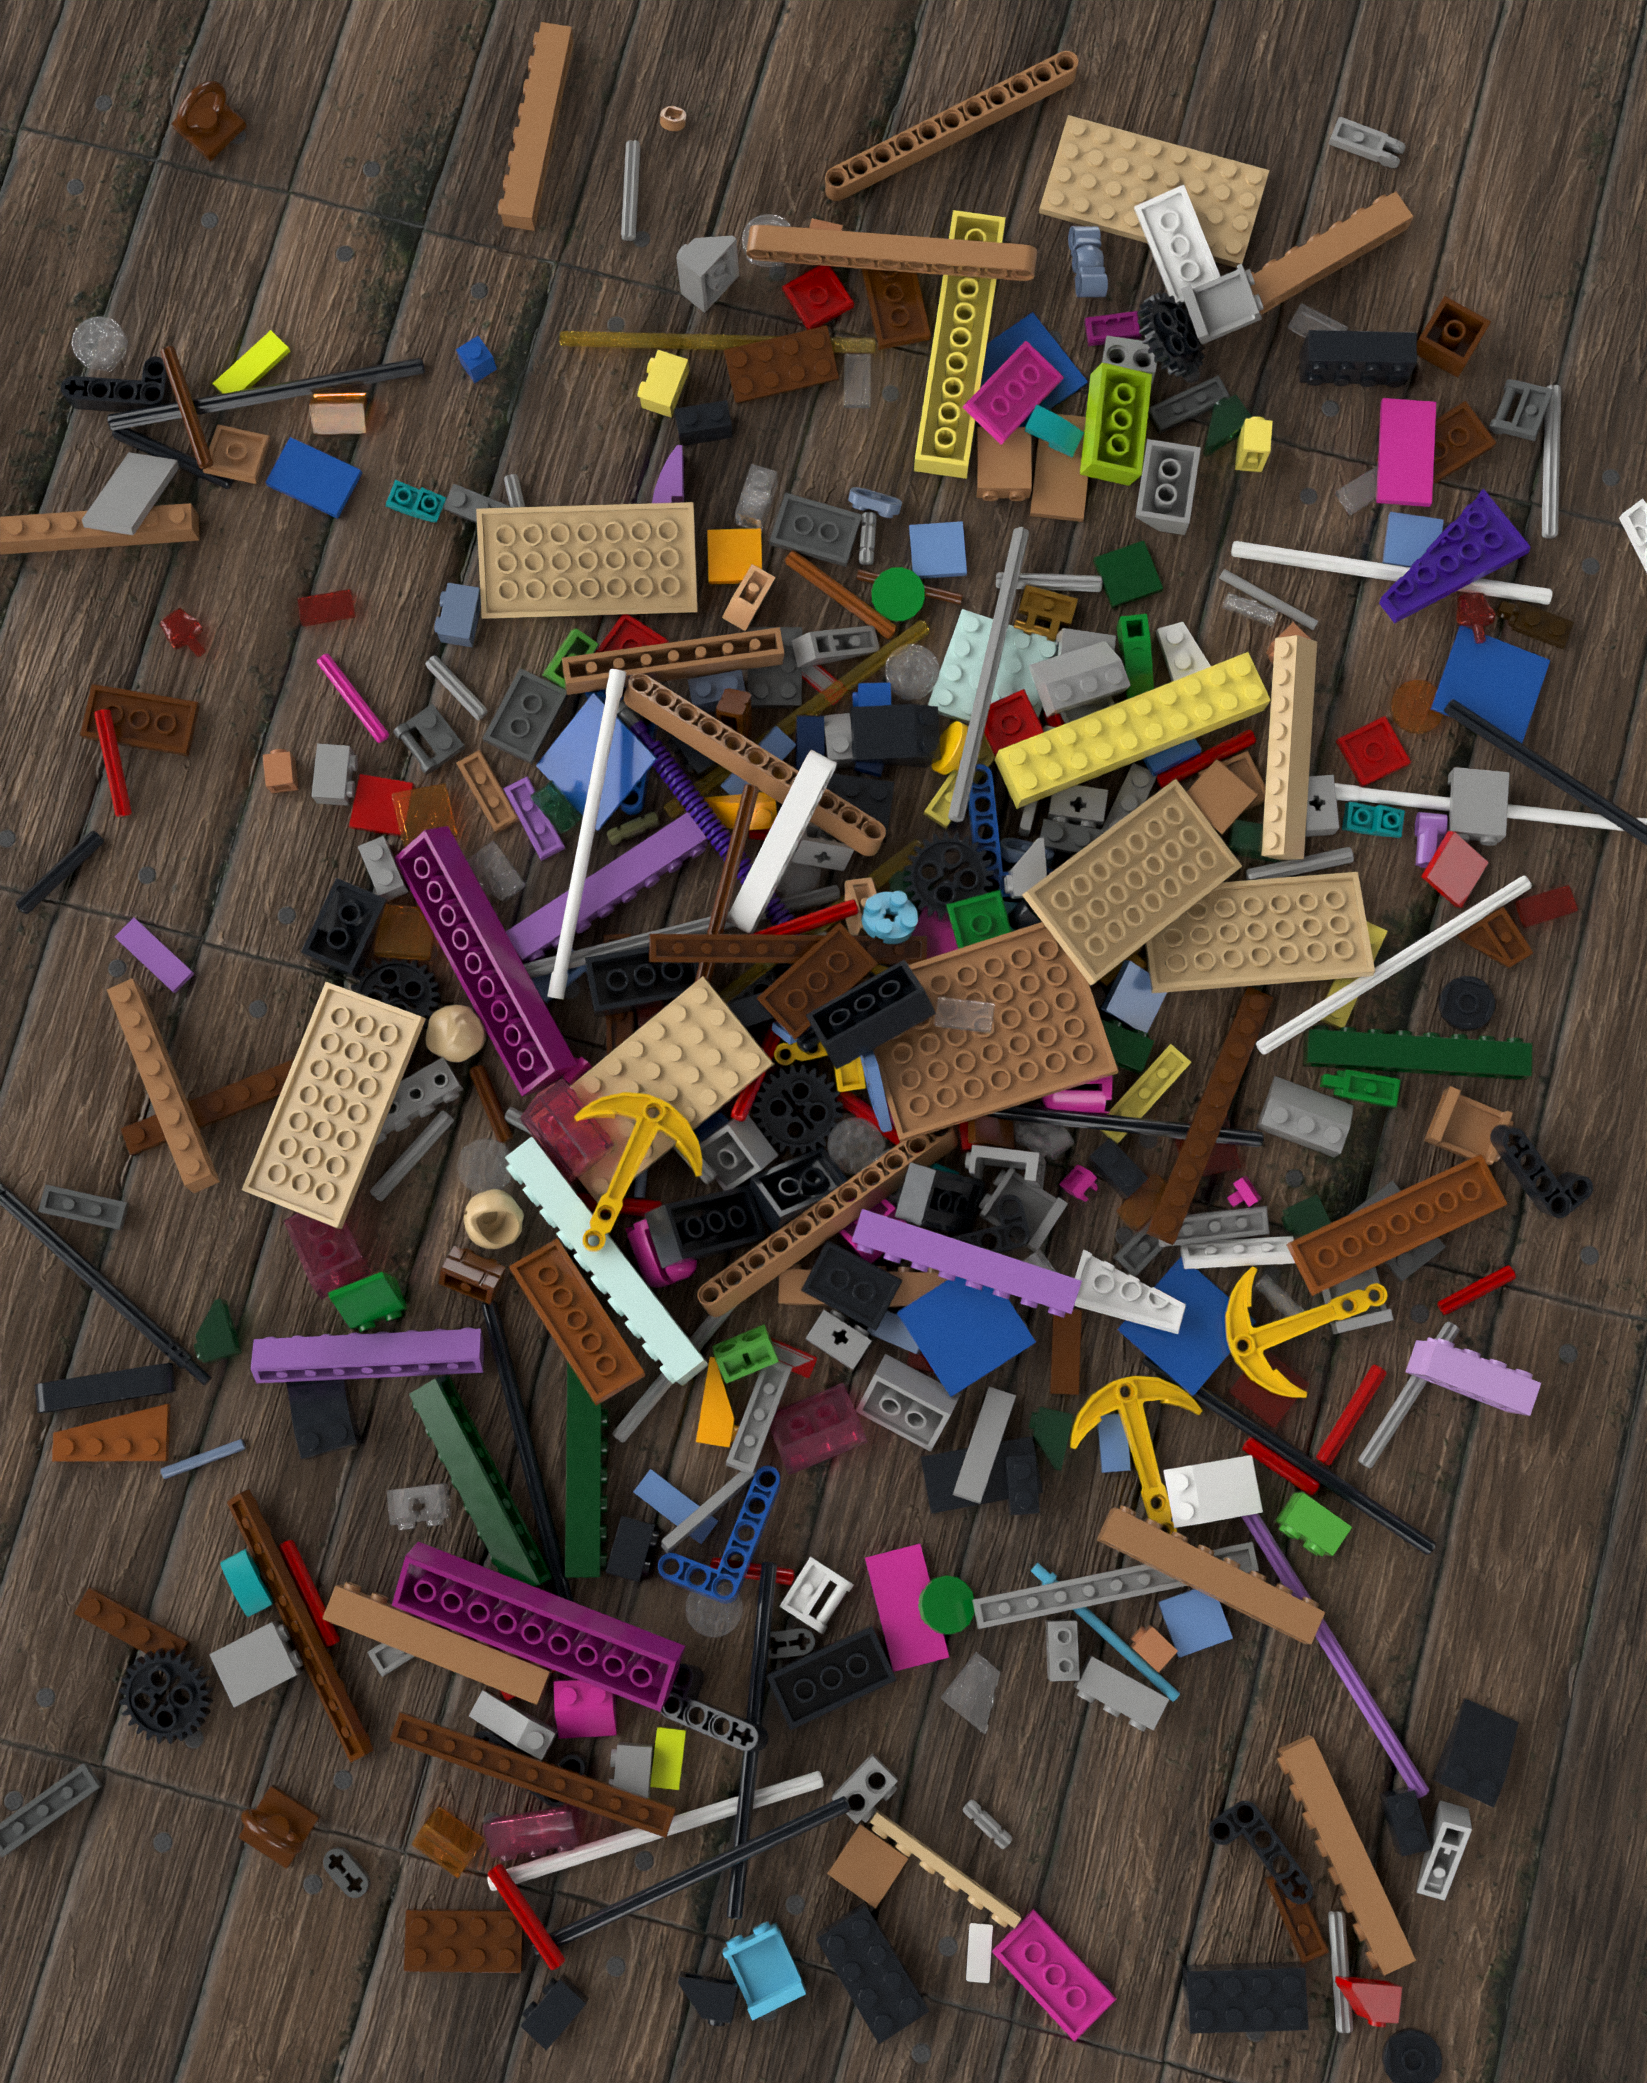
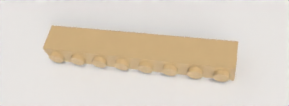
(1289, 748)

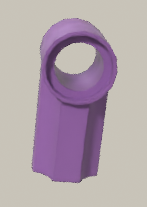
(1430, 832)

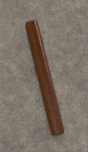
(186, 407)

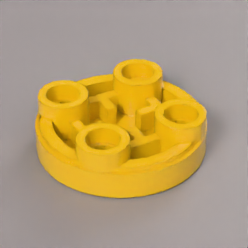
(951, 748)

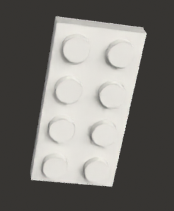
(1176, 241)

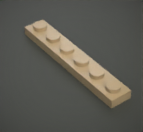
(953, 1876)

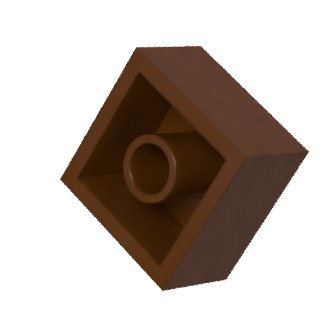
(1451, 336)

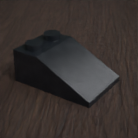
(896, 734)
(345, 929)
(795, 1186)
(939, 1199)
(322, 1417)
(1477, 1753)

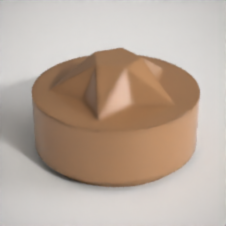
(673, 118)

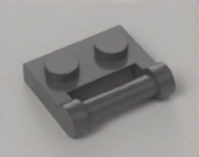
(1529, 413)
(437, 735)

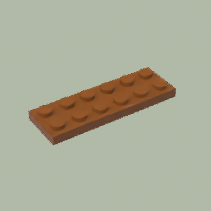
(577, 1321)

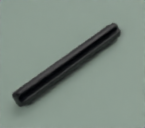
(161, 450)

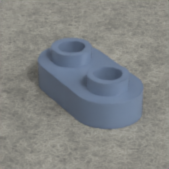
(866, 499)
(1013, 849)

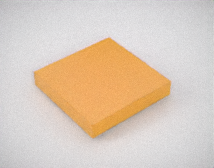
(732, 554)

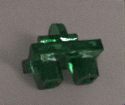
(556, 807)

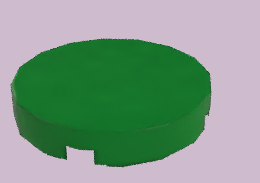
(898, 594)
(946, 1605)

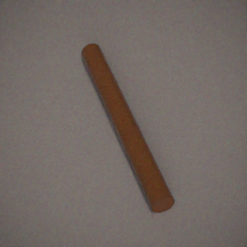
(931, 592)

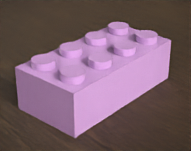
(1473, 1376)

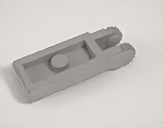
(1366, 142)

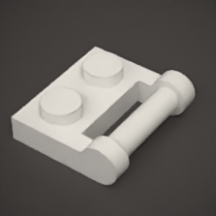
(808, 1589)

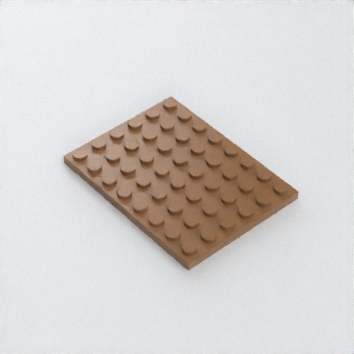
(1039, 1044)

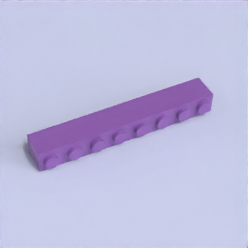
(610, 886)
(967, 1262)
(367, 1355)

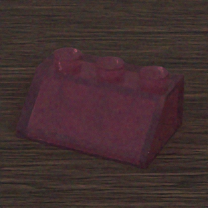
(568, 1143)
(816, 1429)
(533, 1832)

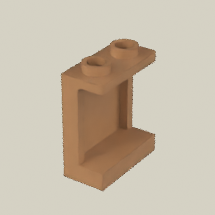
(1004, 468)
(1465, 1126)

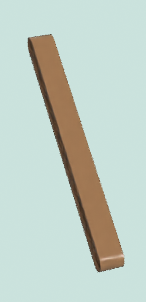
(945, 136)
(892, 252)
(748, 761)
(819, 1227)

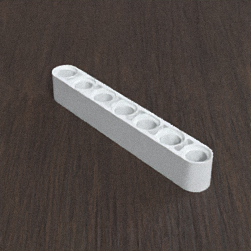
(781, 842)

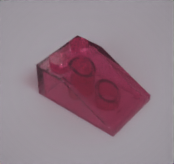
(327, 1253)

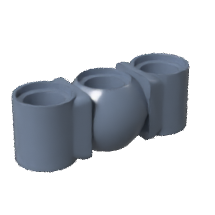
(1087, 261)

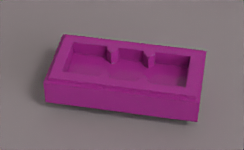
(1116, 325)

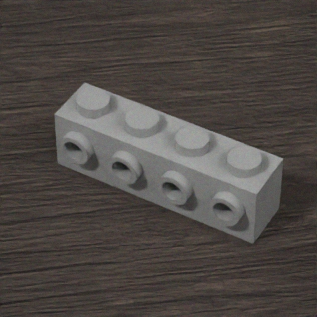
(420, 1094)

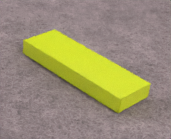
(253, 365)

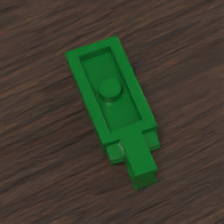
(1363, 1087)

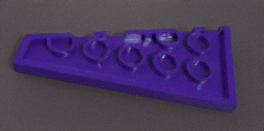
(1463, 553)

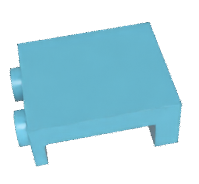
(764, 1969)

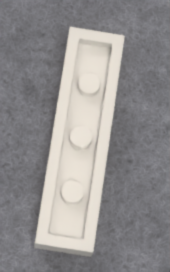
(1237, 1252)

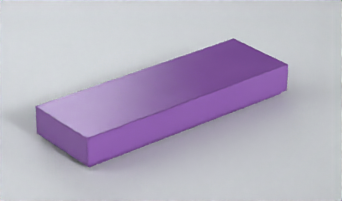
(536, 824)
(154, 955)

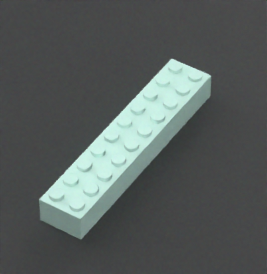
(610, 1266)

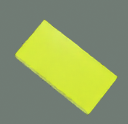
(668, 1758)

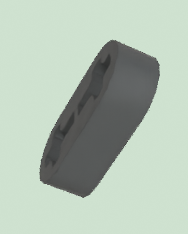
(791, 1650)
(340, 1876)

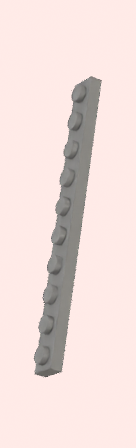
(1090, 1590)

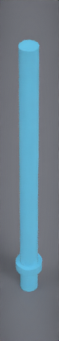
(1114, 1640)

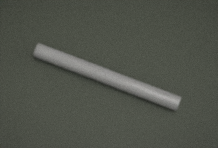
(1268, 599)

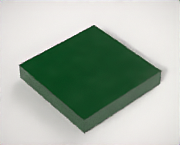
(1128, 574)

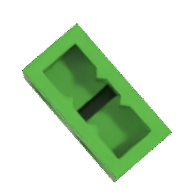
(745, 1353)

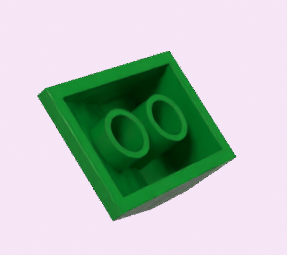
(369, 1301)

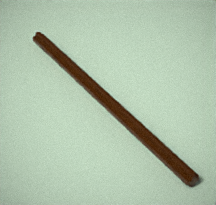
(730, 871)

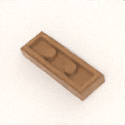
(487, 791)

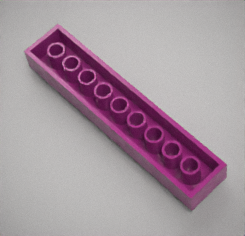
(485, 960)
(538, 1626)

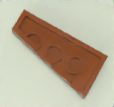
(121, 1438)

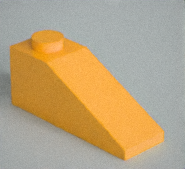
(727, 808)
(716, 1415)

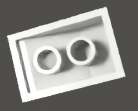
(1213, 1491)

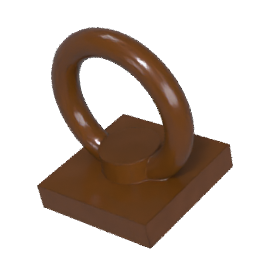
(207, 120)
(278, 1826)

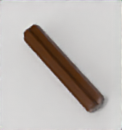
(491, 1104)

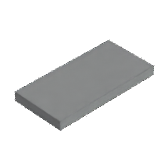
(130, 493)

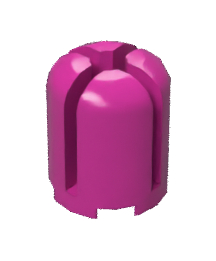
(1082, 1099)
(648, 1260)

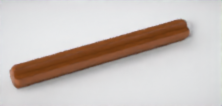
(840, 594)

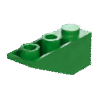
(1136, 653)

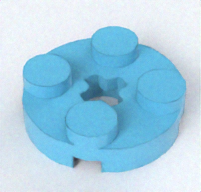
(890, 903)

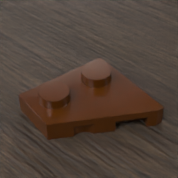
(1497, 938)

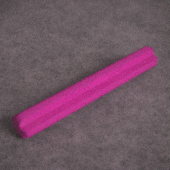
(353, 698)

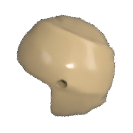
(455, 1033)
(493, 1219)

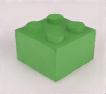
(1312, 1524)

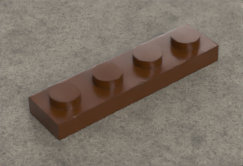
(127, 1624)

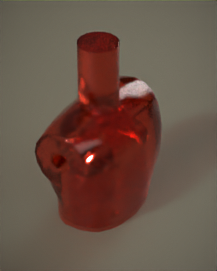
(1475, 613)
(182, 630)

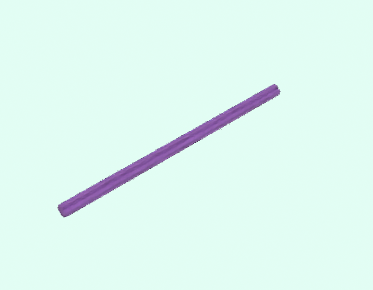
(1339, 1660)

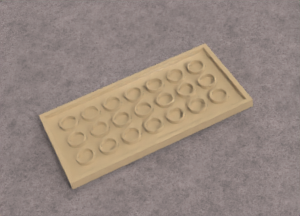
(1110, 170)
(587, 560)
(1132, 881)
(1265, 935)
(686, 1055)
(333, 1105)

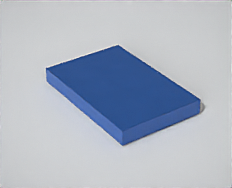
(313, 477)

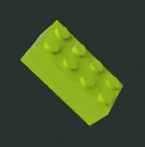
(1116, 424)

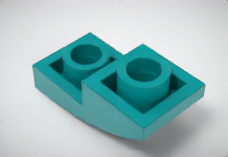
(1054, 429)
(415, 502)
(1373, 820)
(245, 1582)

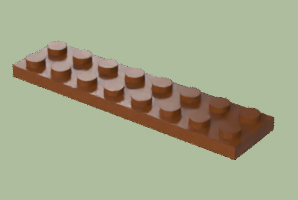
(1396, 1224)

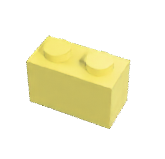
(664, 383)
(1253, 444)

